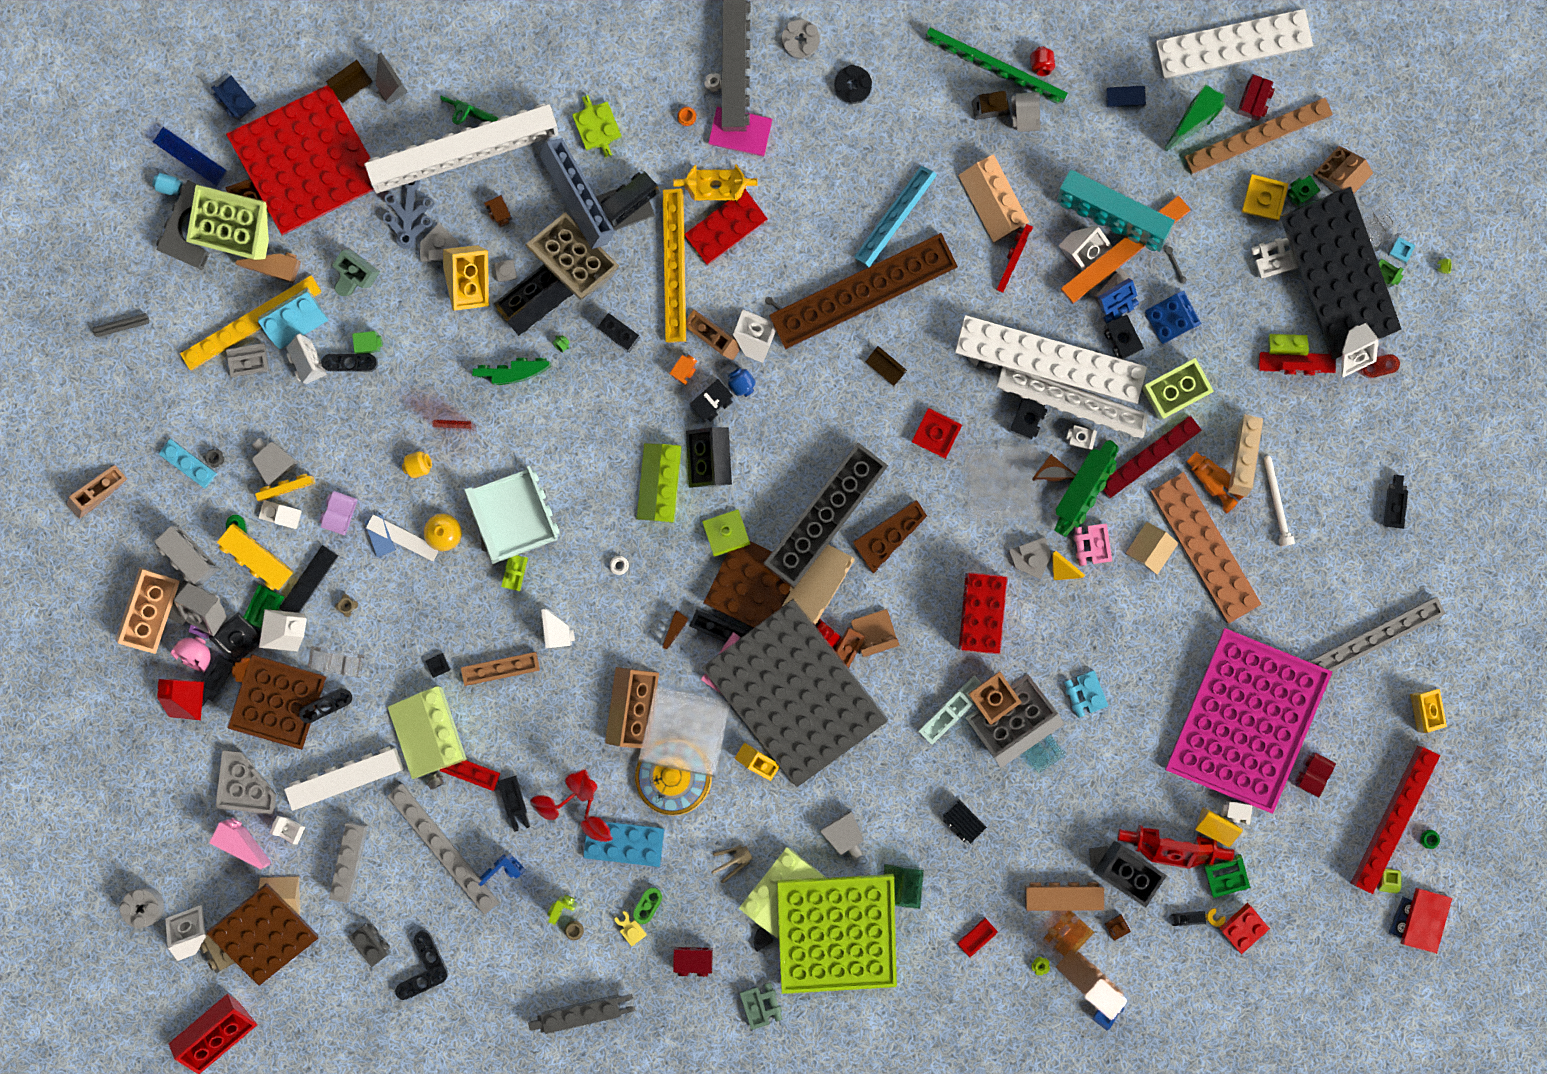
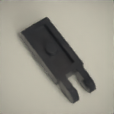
(513, 801)

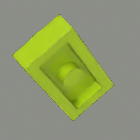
(1288, 344)

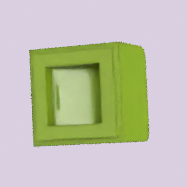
(1390, 881)

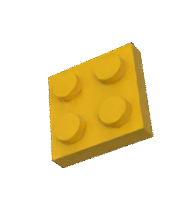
(1264, 197)

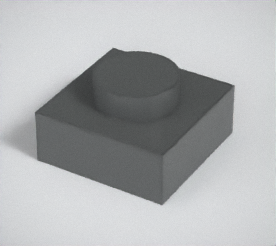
(1096, 855)

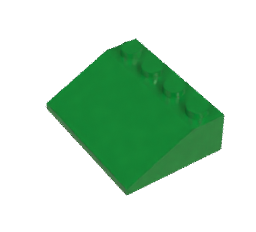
(1201, 111)

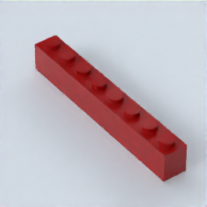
(1395, 819)

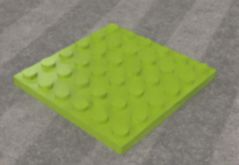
(837, 933)

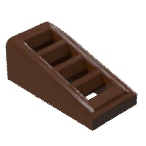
(676, 625)

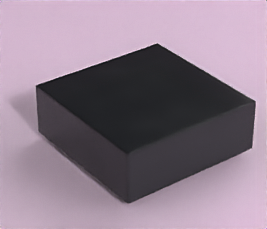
(438, 665)

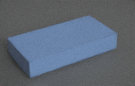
(381, 544)

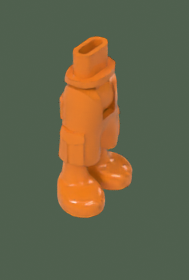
(1213, 479)

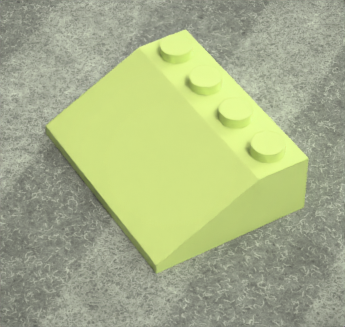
(228, 223)
(427, 732)
(763, 900)

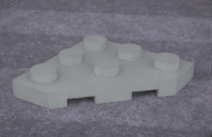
(243, 786)

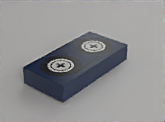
(1400, 918)

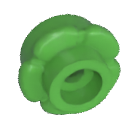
(561, 343)

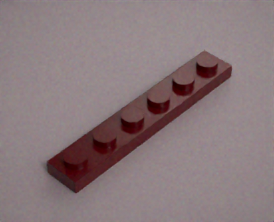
(1151, 456)

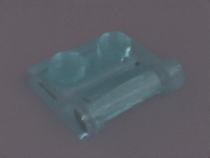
(1039, 756)

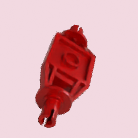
(1173, 852)

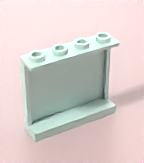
(512, 515)

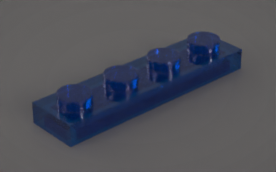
(189, 156)

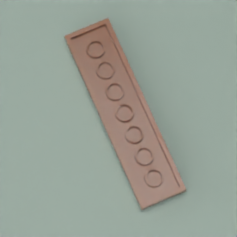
(1205, 547)

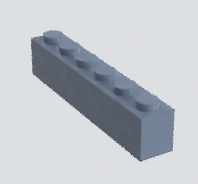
(576, 193)

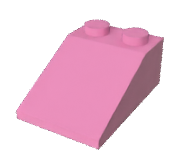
(239, 842)

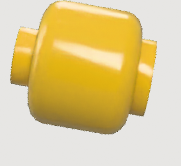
(417, 464)

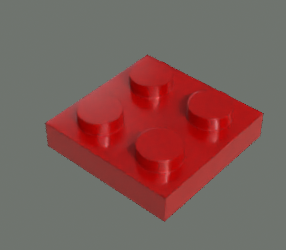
(936, 433)
(1244, 928)

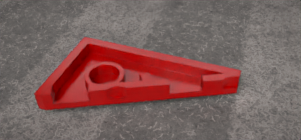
(1014, 255)

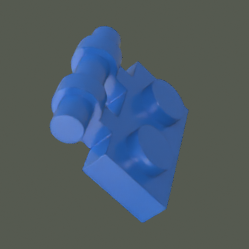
(1116, 297)

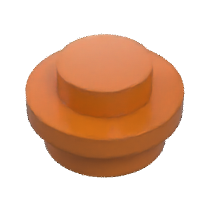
(686, 116)

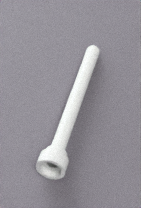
(1285, 537)

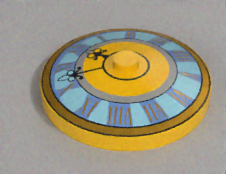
(670, 789)

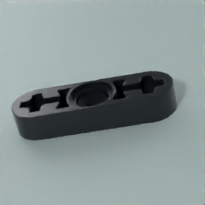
(335, 367)
(317, 702)

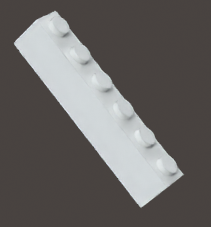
(343, 779)

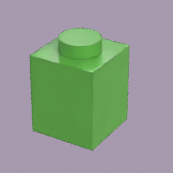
(367, 342)

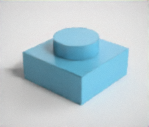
(1401, 250)

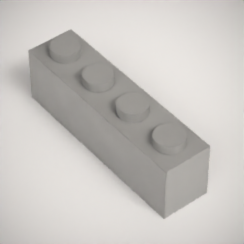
(348, 862)

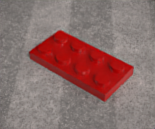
(726, 227)

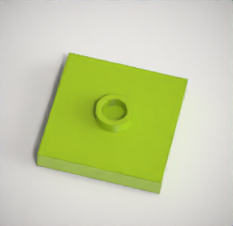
(726, 532)

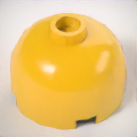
(442, 532)

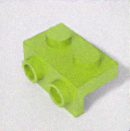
(556, 908)

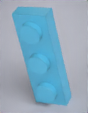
(187, 463)

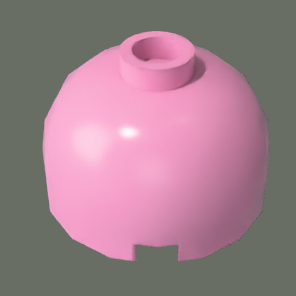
(192, 653)

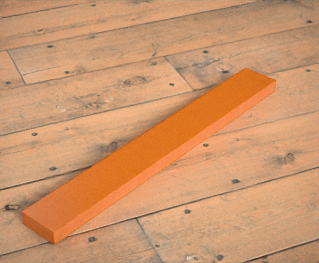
(1116, 257)

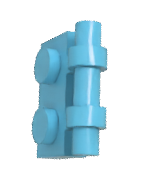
(1091, 691)

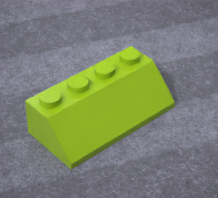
(659, 482)

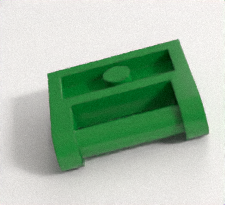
(1228, 882)

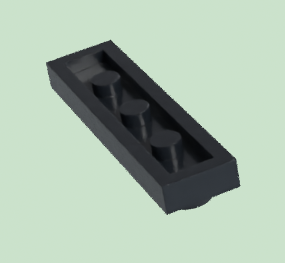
(309, 580)

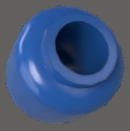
(741, 382)

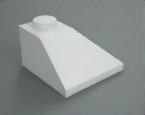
(1085, 246)
(754, 335)
(1359, 349)
(282, 630)
(556, 631)
(185, 932)

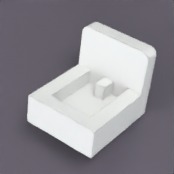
(287, 829)

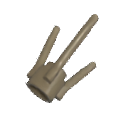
(741, 856)

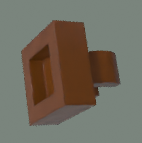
(1117, 927)

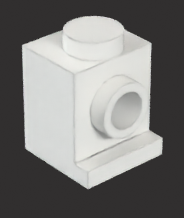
(1087, 443)
(1237, 811)

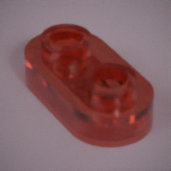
(1380, 367)

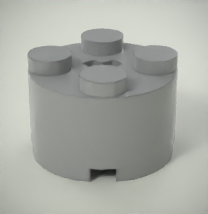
(1027, 112)
(152, 909)

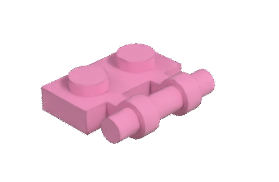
(1098, 541)

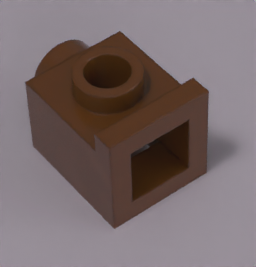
(499, 211)

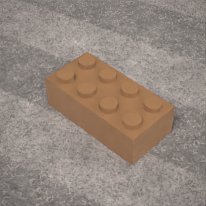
(1092, 983)

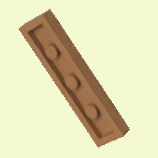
(500, 668)

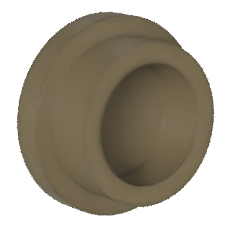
(574, 930)

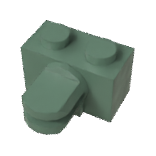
(354, 273)

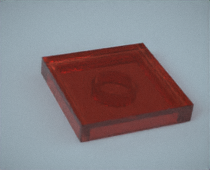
(454, 425)

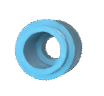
(167, 184)

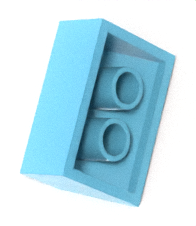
(292, 317)

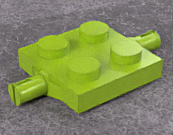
(596, 126)

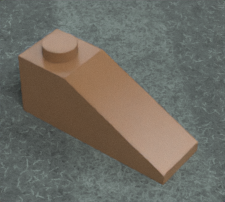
(276, 265)
(713, 335)
(95, 491)

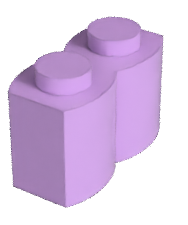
(338, 512)

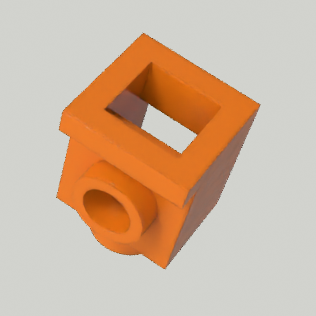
(683, 369)

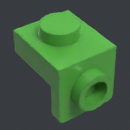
(1391, 274)

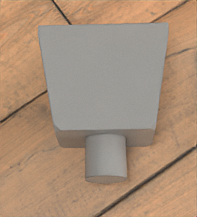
(272, 461)
(844, 835)

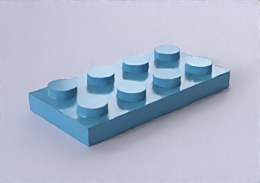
(629, 845)

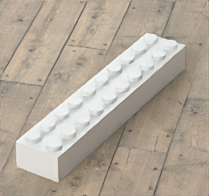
(461, 148)

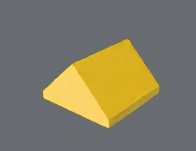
(1428, 711)
(1218, 827)

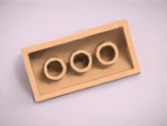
(993, 198)
(147, 610)

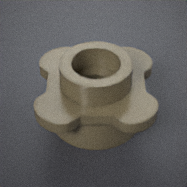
(351, 605)

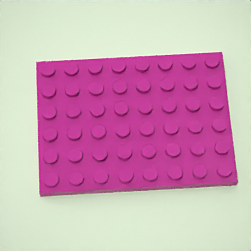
(1248, 720)

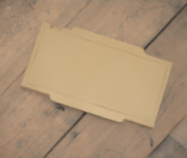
(821, 582)

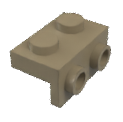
(216, 956)

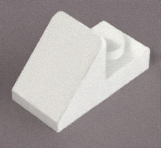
(280, 514)

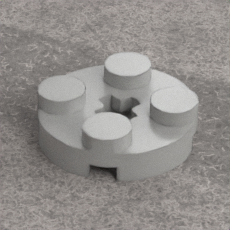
(798, 28)

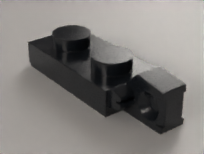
(1396, 503)
(216, 677)

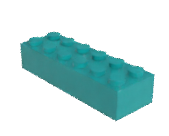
(1115, 211)

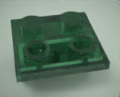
(907, 884)

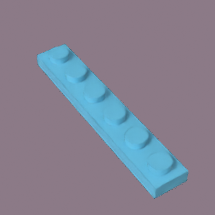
(895, 216)

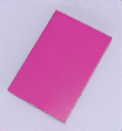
(751, 141)

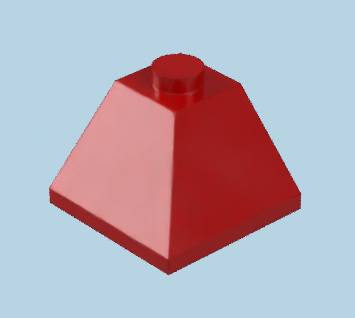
(181, 698)

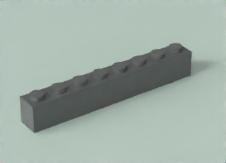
(735, 65)

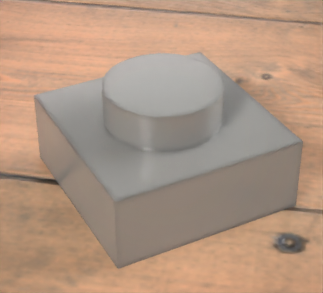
(505, 271)

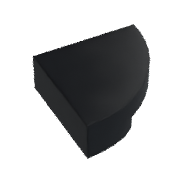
(761, 939)

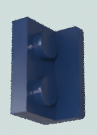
(234, 97)

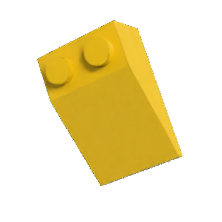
(466, 276)

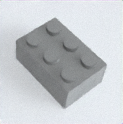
(186, 555)

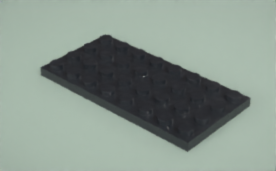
(1339, 269)

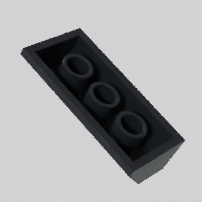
(532, 299)

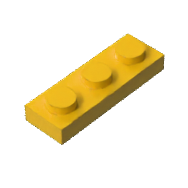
(285, 487)

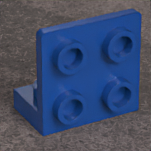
(1173, 317)
(512, 866)

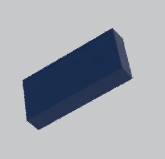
(1125, 96)

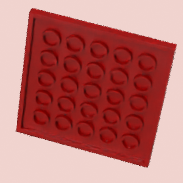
(303, 159)

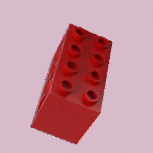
(982, 613)

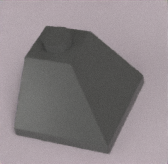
(388, 82)

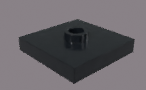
(236, 638)

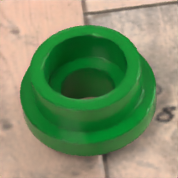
(1435, 842)

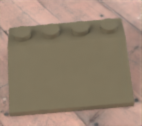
(570, 257)

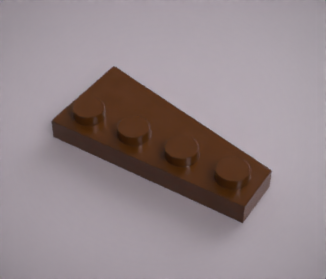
(882, 540)

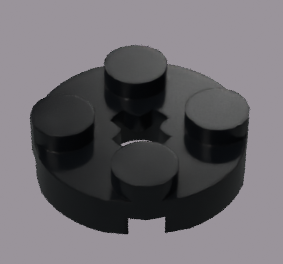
(853, 95)

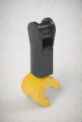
(1198, 918)

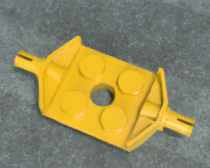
(700, 184)

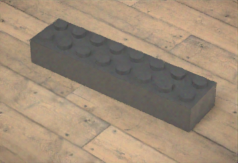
(825, 515)

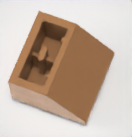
(1344, 170)

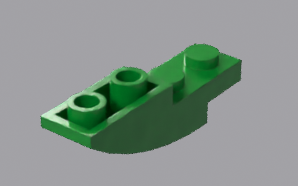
(520, 371)

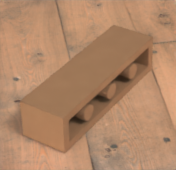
(1064, 897)

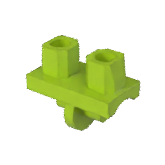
(514, 572)

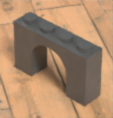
(172, 241)

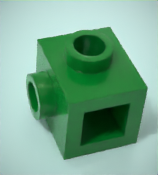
(1302, 190)

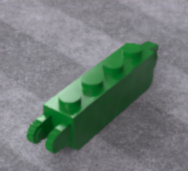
(1085, 487)

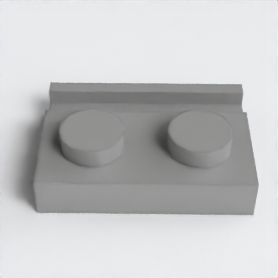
(247, 360)

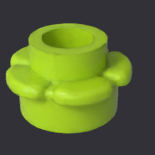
(1040, 961)

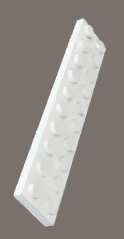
(1050, 359)

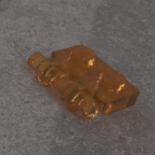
(1073, 938)

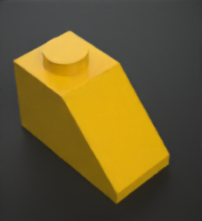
(757, 761)

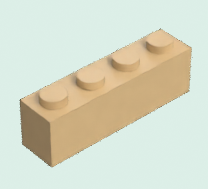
(1245, 455)

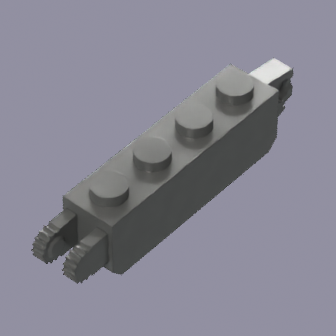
(581, 1014)

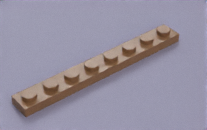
(1258, 136)

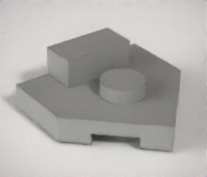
(433, 244)
(1032, 557)

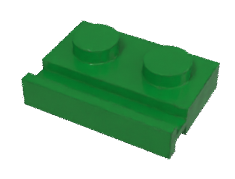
(262, 599)

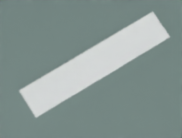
(402, 537)

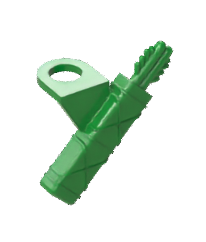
(469, 110)

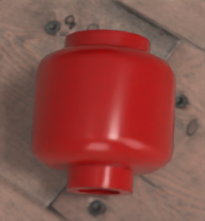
(1042, 61)

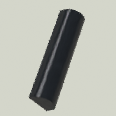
(715, 626)

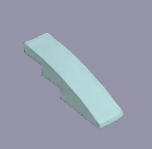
(950, 711)

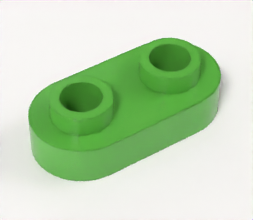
(648, 905)

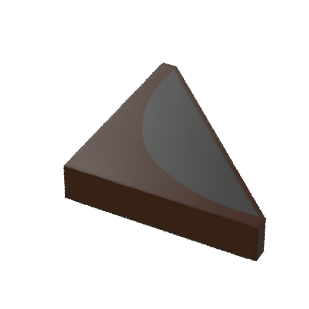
(1053, 471)

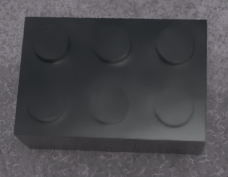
(1130, 873)

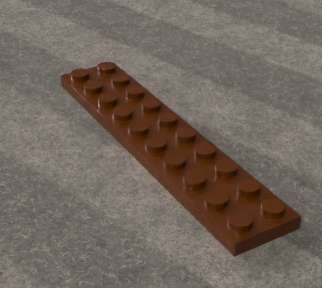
(863, 291)

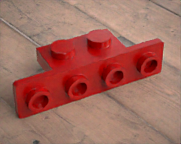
(1291, 364)

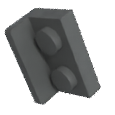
(370, 944)

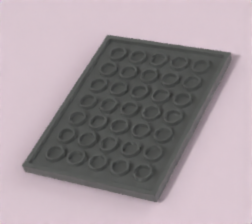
(795, 693)

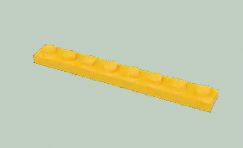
(674, 265)
(241, 327)

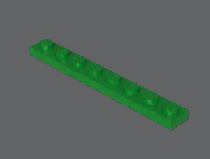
(988, 62)

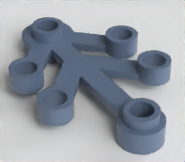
(408, 216)

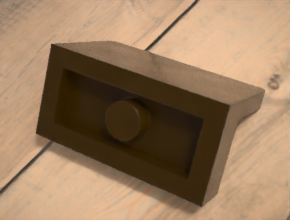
(349, 81)
(886, 366)

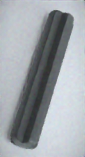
(121, 325)

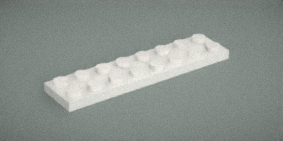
(1234, 44)
(1074, 401)

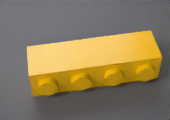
(254, 556)

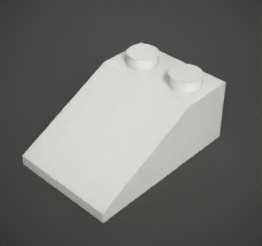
(305, 359)

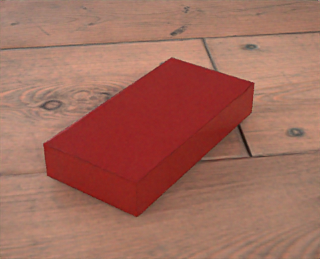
(977, 937)

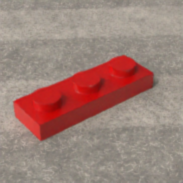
(474, 774)

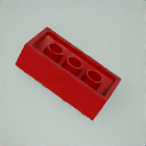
(212, 1034)

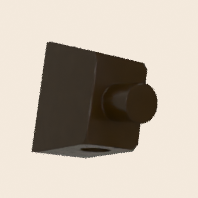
(991, 105)

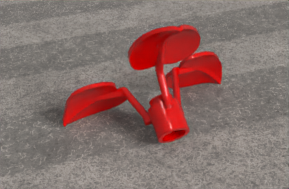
(584, 789)

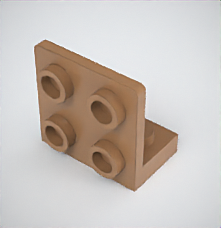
(878, 633)

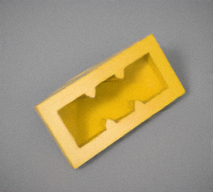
(1063, 568)

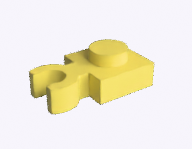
(632, 930)

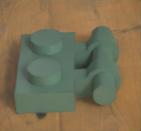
(755, 1008)

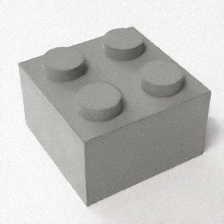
(201, 608)

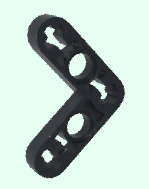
(431, 968)

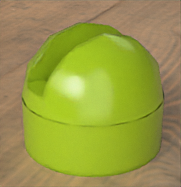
(1445, 266)

